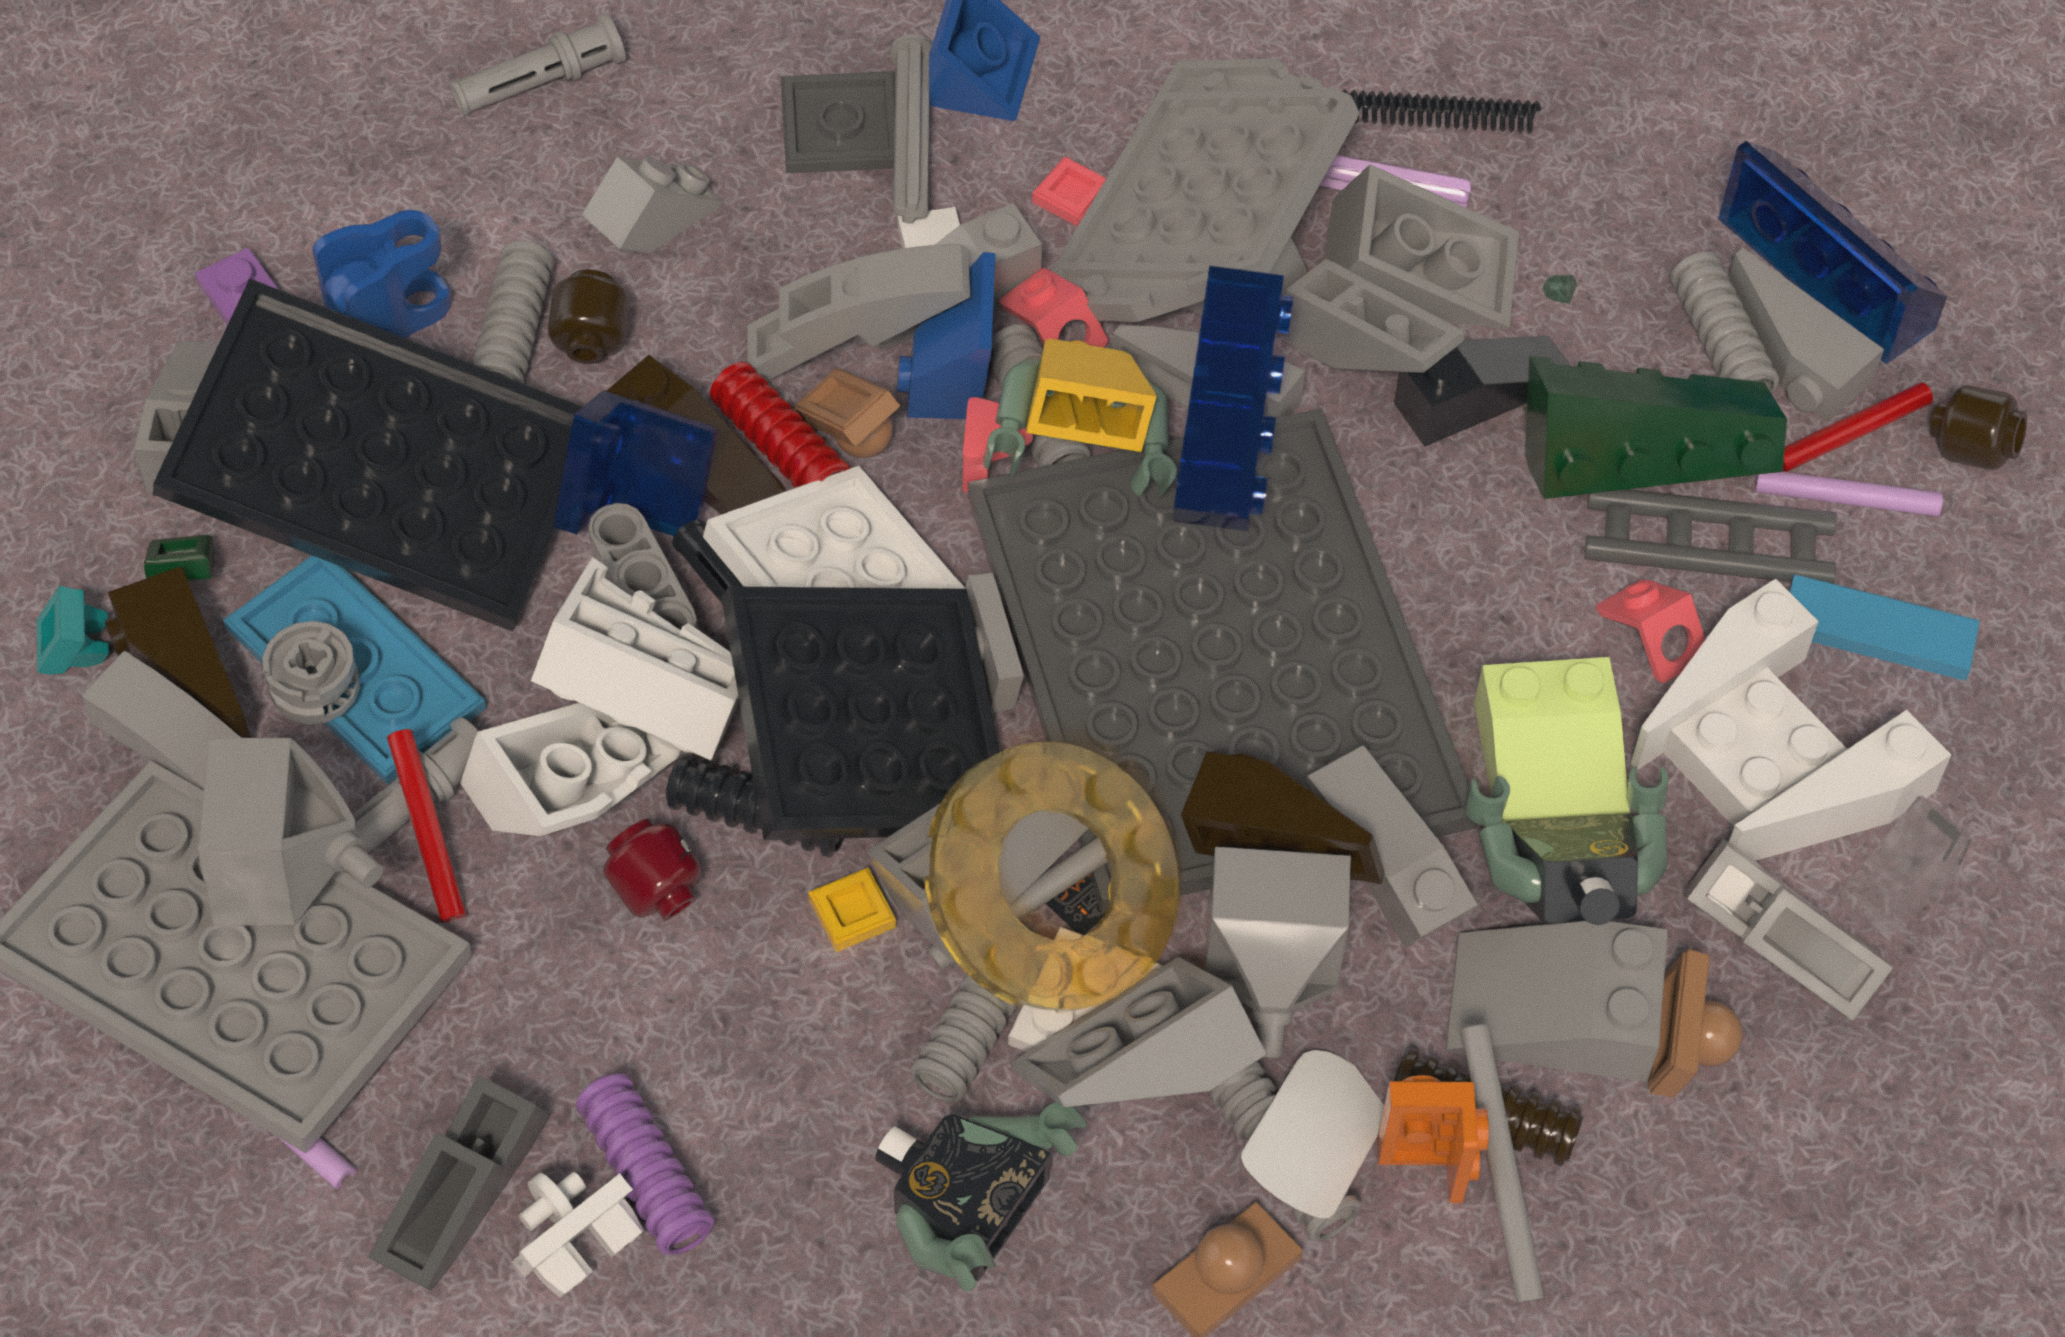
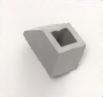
(649, 202)

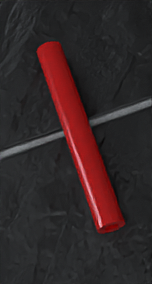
(1856, 425)
(426, 825)

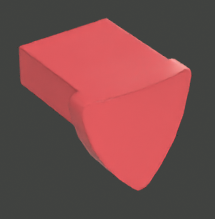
(978, 427)

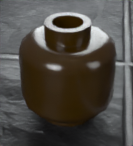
(588, 315)
(1979, 427)

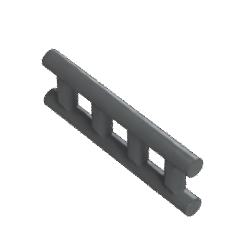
(1740, 517)

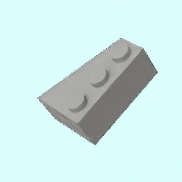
(1025, 855)

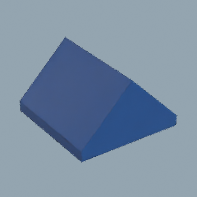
(981, 59)

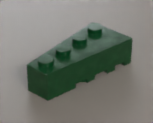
(1644, 429)

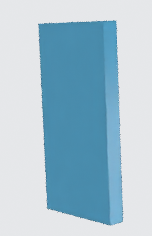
(398, 673)

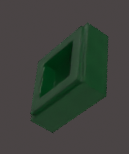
(192, 553)

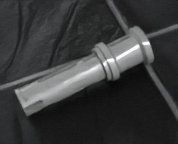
(562, 57)
(443, 769)

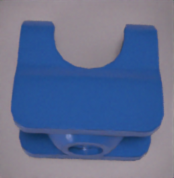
(372, 279)

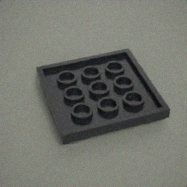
(856, 704)

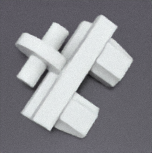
(603, 1213)

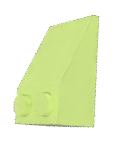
(1553, 737)

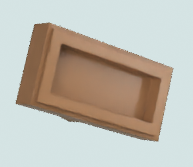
(851, 412)
(1691, 1027)
(1227, 1271)

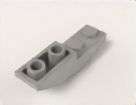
(860, 297)

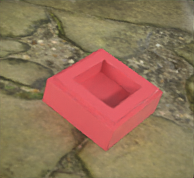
(1068, 190)

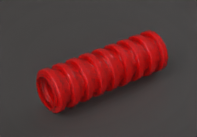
(774, 426)

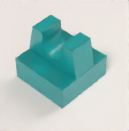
(62, 633)

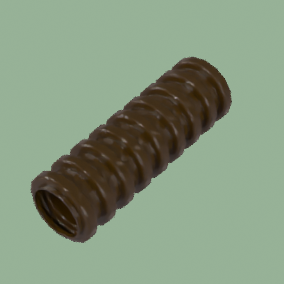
(1530, 1121)

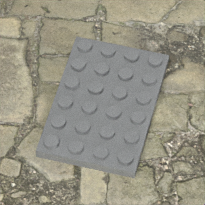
(250, 1014)

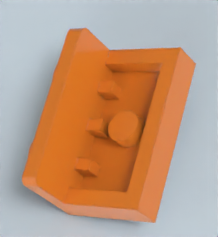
(1434, 1126)

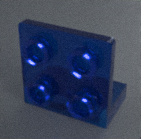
(634, 458)

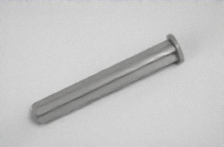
(911, 127)

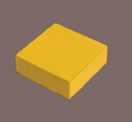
(852, 909)

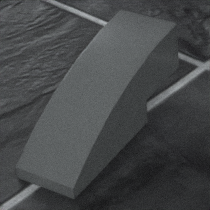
(458, 1182)

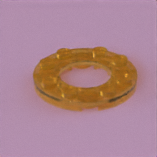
(975, 916)

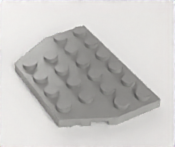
(1203, 183)

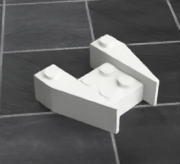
(1766, 753)

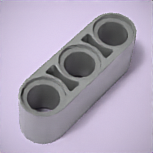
(638, 562)

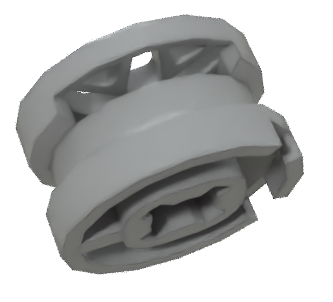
(302, 691)

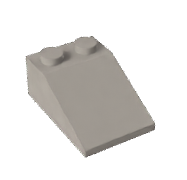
(1424, 249)
(1563, 995)
(1153, 1040)

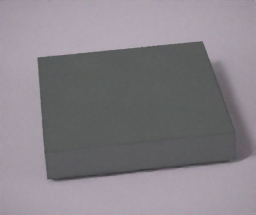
(838, 121)

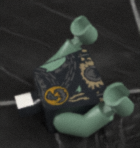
(1575, 864)
(972, 1185)

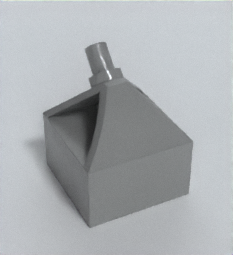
(272, 832)
(1277, 931)

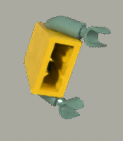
(1086, 398)

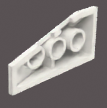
(559, 769)

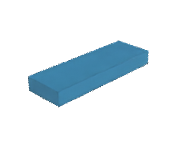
(1888, 628)

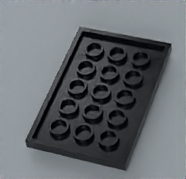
(373, 454)

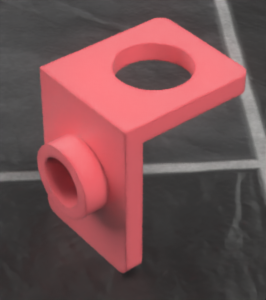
(1049, 303)
(1653, 612)

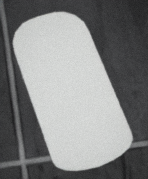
(1315, 1134)

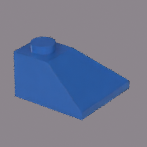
(951, 352)

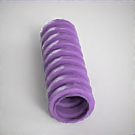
(645, 1161)

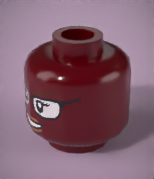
(652, 870)

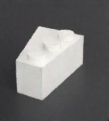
(638, 666)

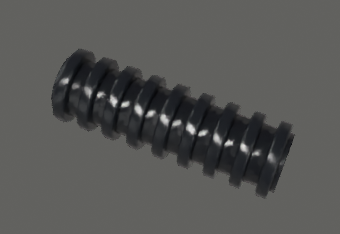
(725, 796)

